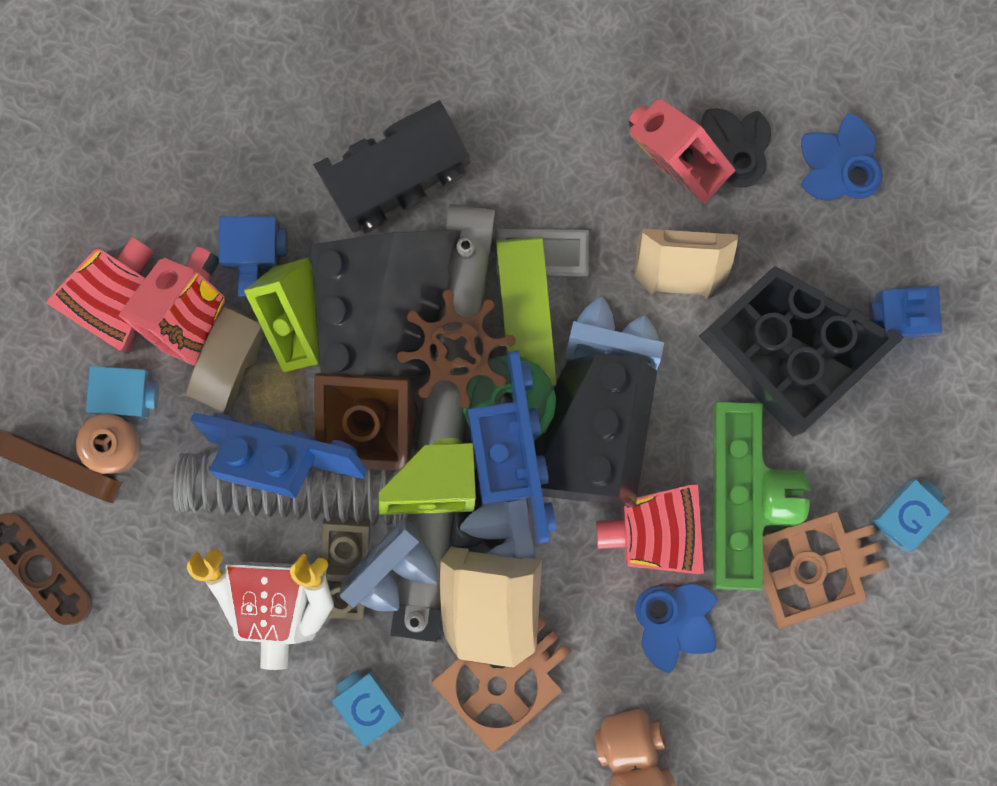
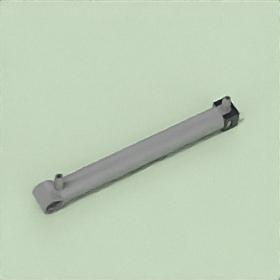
(443, 416)

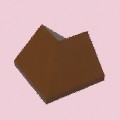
(369, 414)

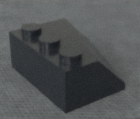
(396, 169)
(365, 296)
(796, 347)
(598, 429)

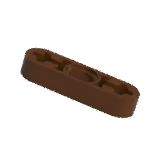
(58, 467)
(20, 569)

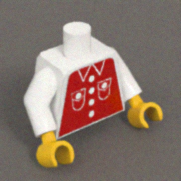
(268, 601)

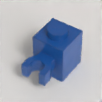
(250, 245)
(908, 311)

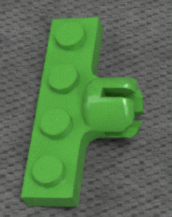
(747, 496)

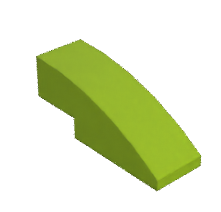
(526, 300)

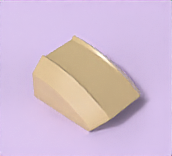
(684, 261)
(490, 606)

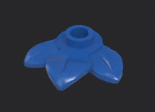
(836, 157)
(681, 627)

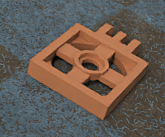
(849, 556)
(547, 690)

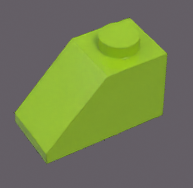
(287, 313)
(433, 481)

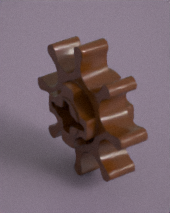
(442, 368)

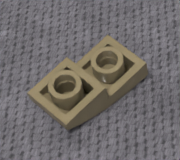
(223, 359)
(344, 548)

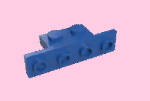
(506, 450)
(271, 459)

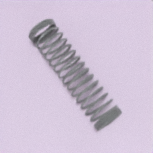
(185, 491)

